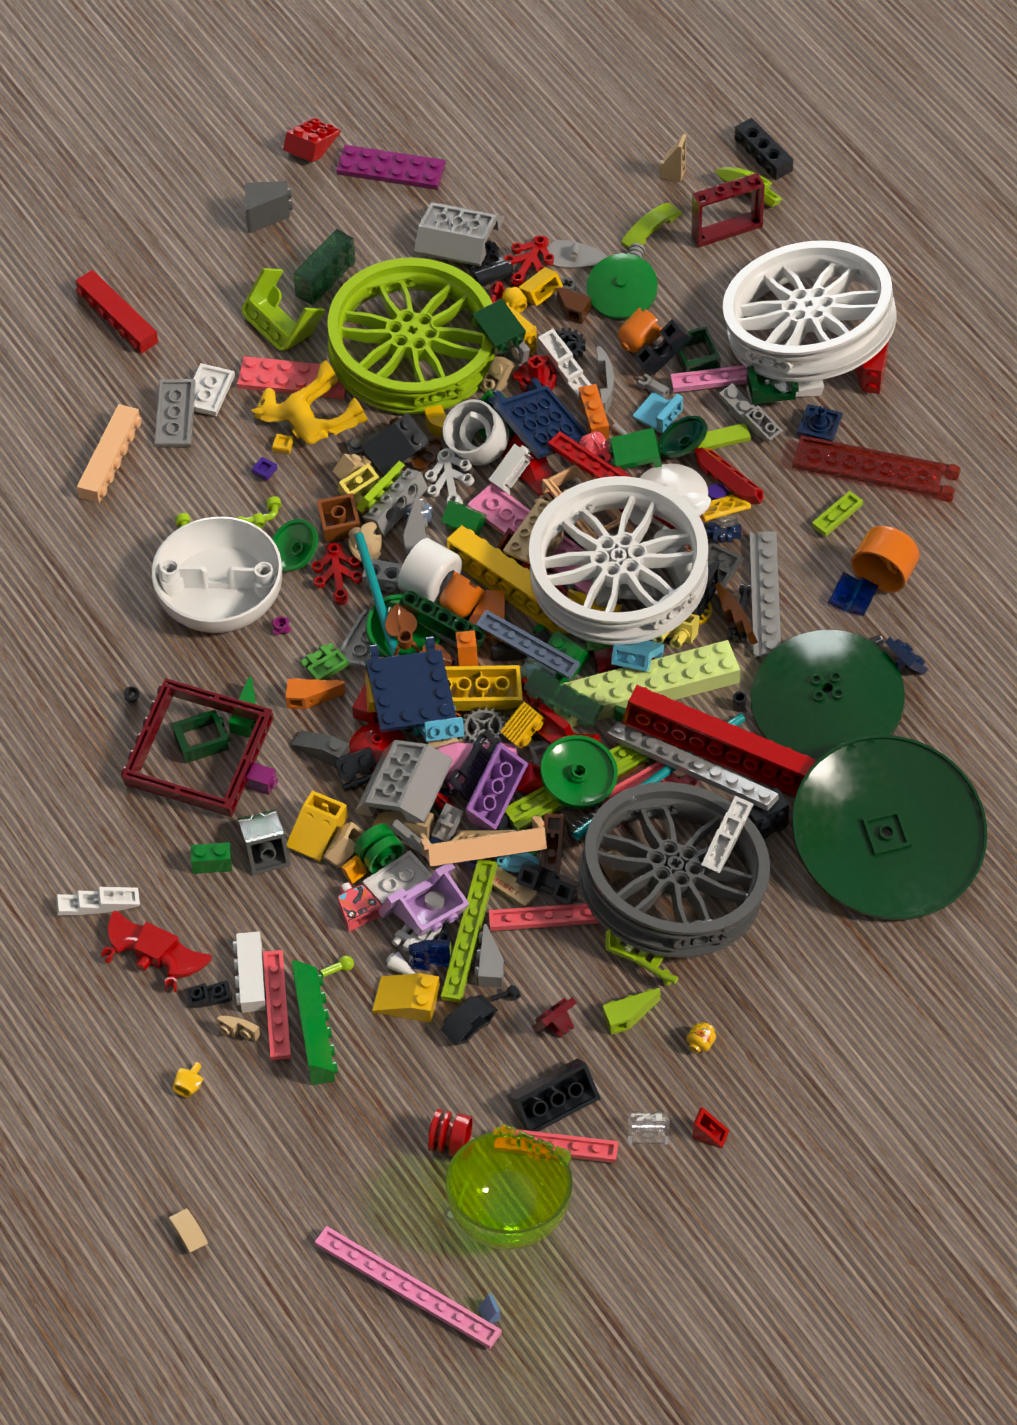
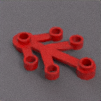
(538, 244)
(336, 569)

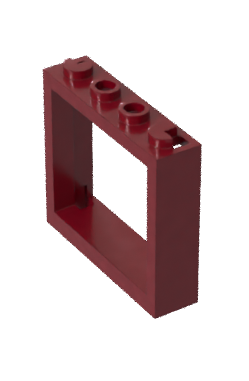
(732, 226)

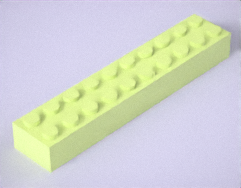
(671, 676)

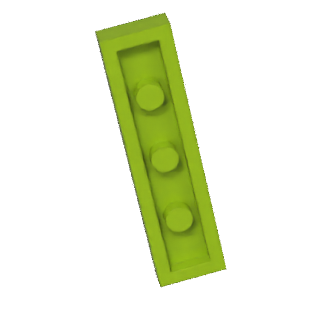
(378, 490)

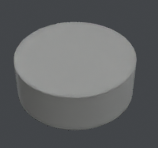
(434, 900)

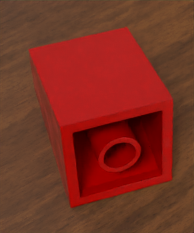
(872, 372)

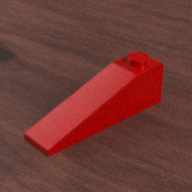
(536, 469)

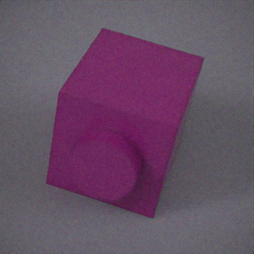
(262, 778)

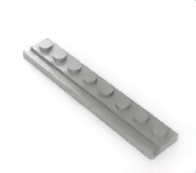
(764, 592)

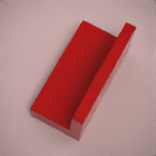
(553, 726)

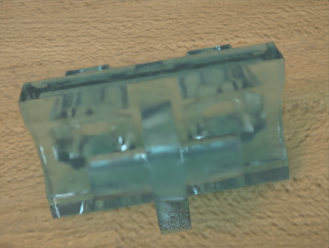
(531, 663)

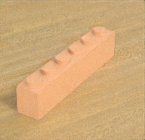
(109, 453)

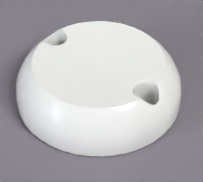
(217, 574)

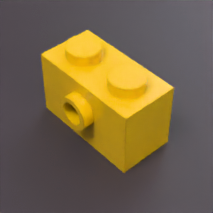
(541, 286)

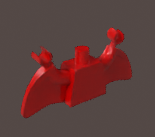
(154, 948)

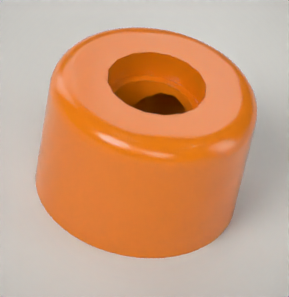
(886, 558)

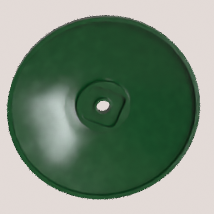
(800, 716)

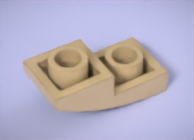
(232, 1026)
(188, 1230)

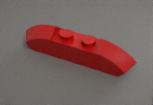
(722, 471)

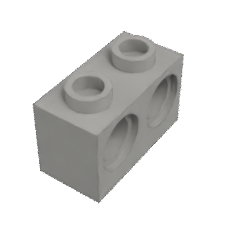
(385, 572)

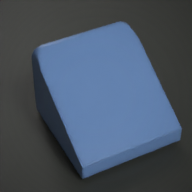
(489, 1309)

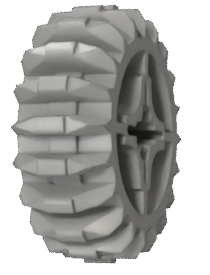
(481, 721)

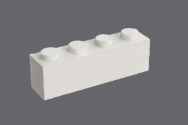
(251, 972)

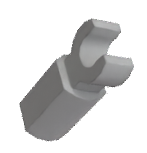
(653, 386)

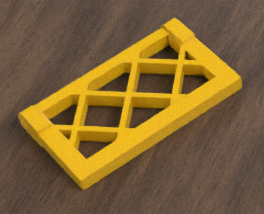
(721, 507)

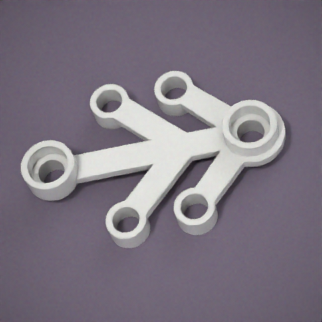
(449, 474)

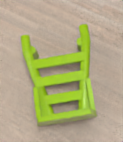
(613, 945)

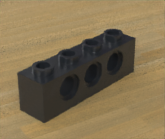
(763, 148)

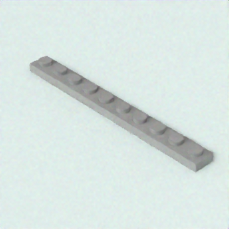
(693, 766)

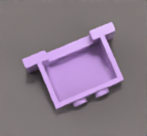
(411, 904)

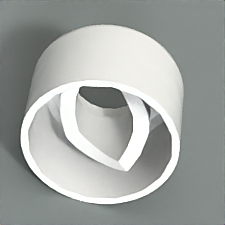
(465, 421)
(428, 569)

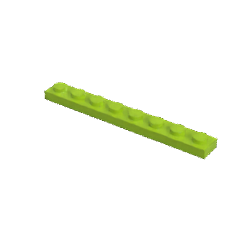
(469, 931)

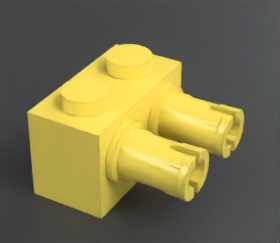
(359, 483)
(684, 633)

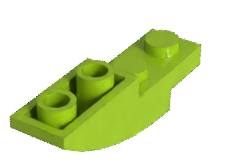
(730, 173)

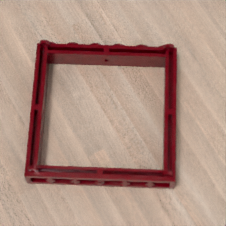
(151, 724)

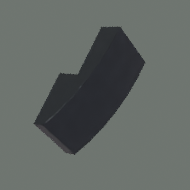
(209, 995)

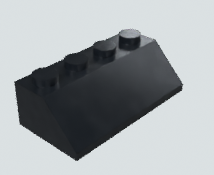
(554, 1096)

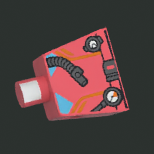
(357, 906)

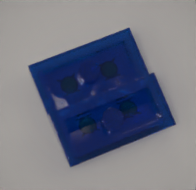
(852, 594)
(430, 952)

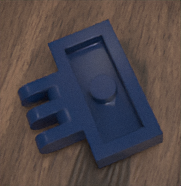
(727, 533)

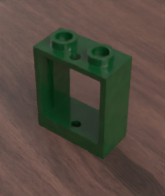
(711, 361)
(204, 749)

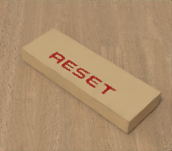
(506, 885)

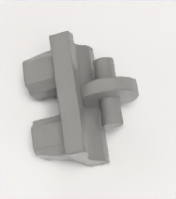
(447, 822)

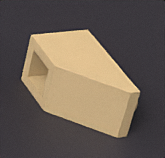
(499, 374)
(349, 464)
(343, 844)

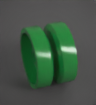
(378, 847)

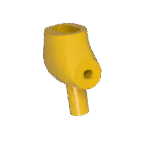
(188, 1081)

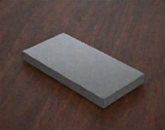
(175, 413)

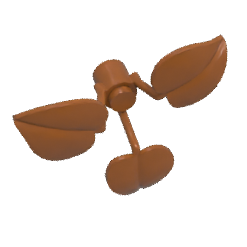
(402, 624)

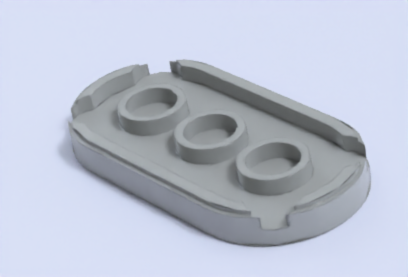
(356, 644)

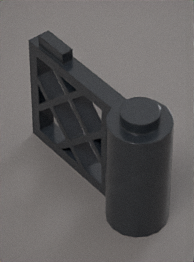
(491, 272)

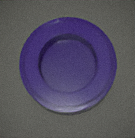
(716, 491)

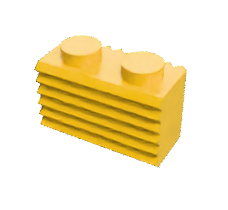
(522, 725)

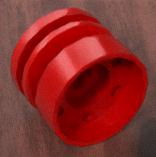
(445, 1132)

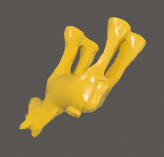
(299, 414)

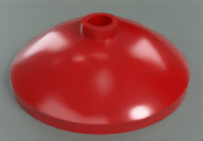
(366, 737)

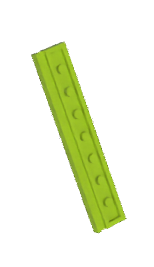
(540, 802)

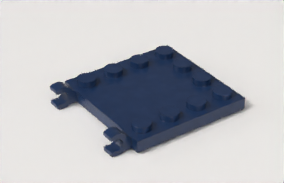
(537, 417)
(409, 688)

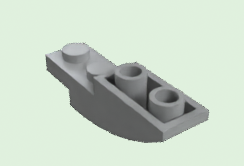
(745, 412)

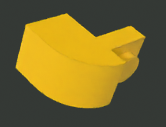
(435, 420)

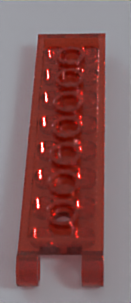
(875, 467)

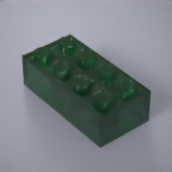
(324, 267)

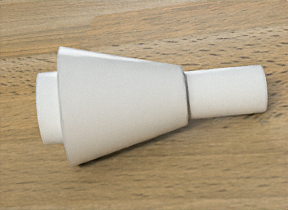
(398, 964)

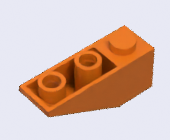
(308, 693)

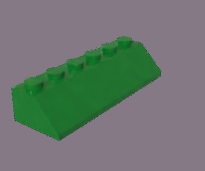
(313, 1023)

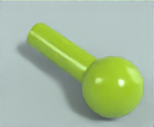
(345, 963)

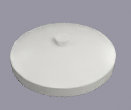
(677, 478)

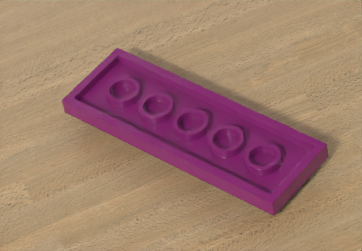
(391, 167)

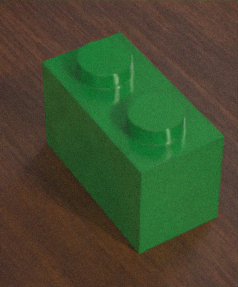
(459, 514)
(211, 858)

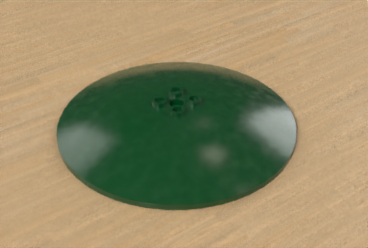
(895, 787)

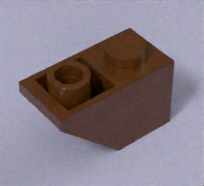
(574, 305)

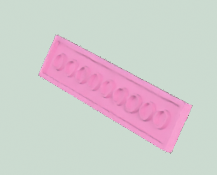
(507, 512)

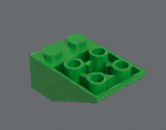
(570, 648)

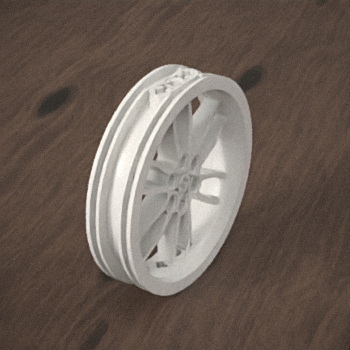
(810, 311)
(618, 556)

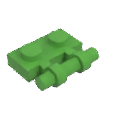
(327, 666)

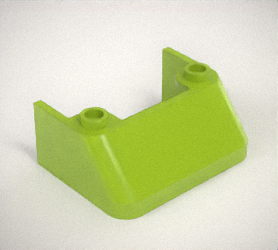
(270, 320)

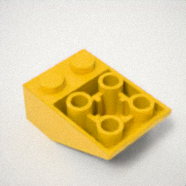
(317, 825)

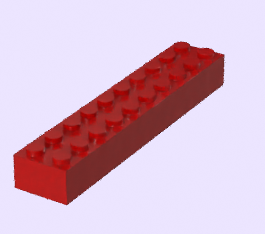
(716, 740)

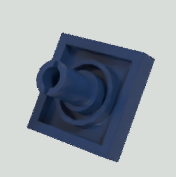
(819, 423)
(906, 656)

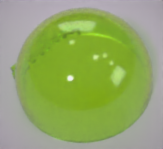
(509, 1188)

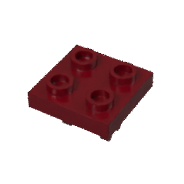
(558, 1019)

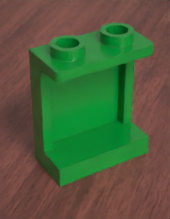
(635, 449)

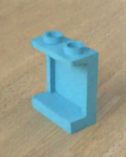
(637, 655)
(442, 729)

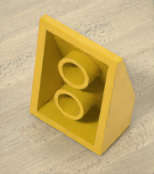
(407, 996)

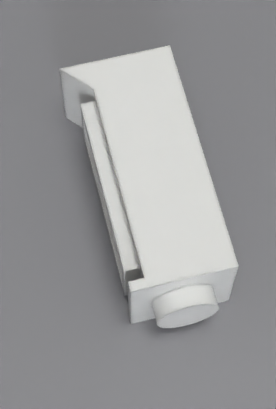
(511, 467)

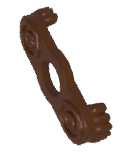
(434, 447)

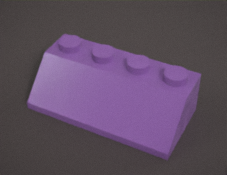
(495, 788)

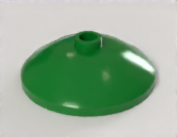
(296, 544)

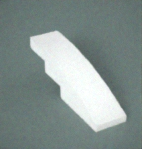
(563, 361)
(727, 834)
(95, 902)

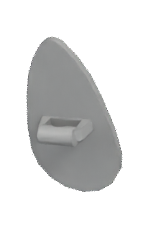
(574, 255)

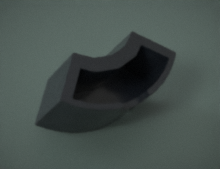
(468, 1019)

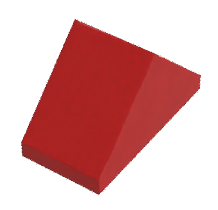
(709, 1129)

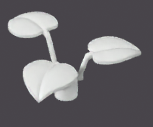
(697, 501)

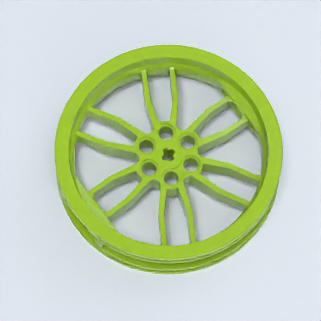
(408, 335)

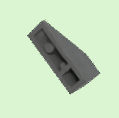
(321, 746)

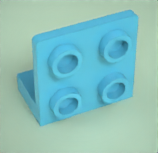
(659, 412)

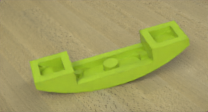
(650, 223)

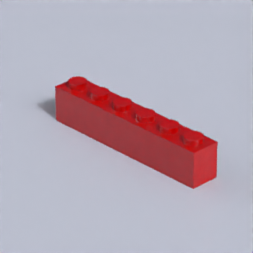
(116, 311)

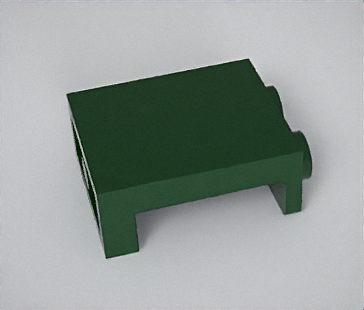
(499, 326)
(769, 390)

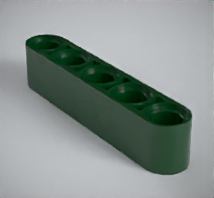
(436, 612)

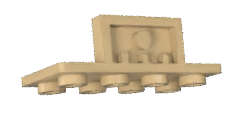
(519, 543)

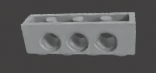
(395, 500)

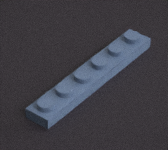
(528, 644)

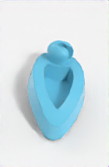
(513, 862)

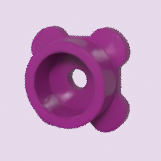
(281, 621)

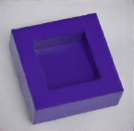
(264, 468)

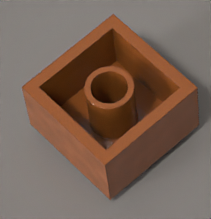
(338, 516)

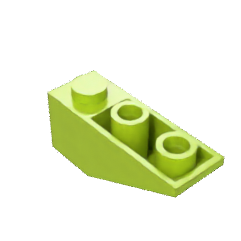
(625, 1013)

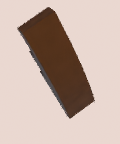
(734, 612)

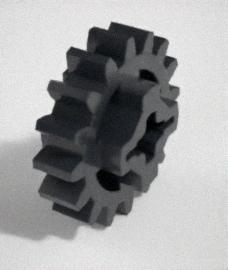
(573, 341)

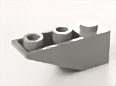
(415, 525)
(491, 965)

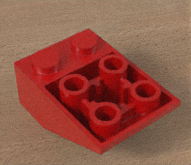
(310, 139)

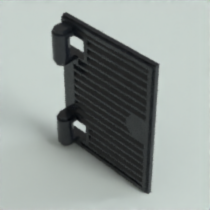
(473, 765)

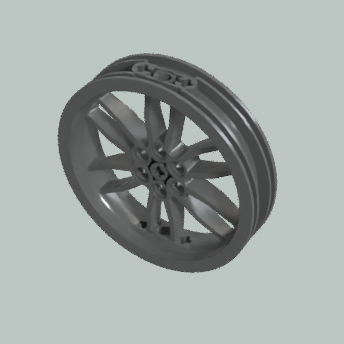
(671, 870)

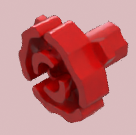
(539, 368)

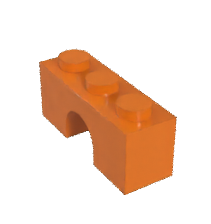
(593, 409)

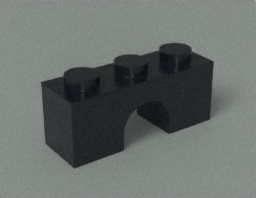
(654, 358)
(541, 878)

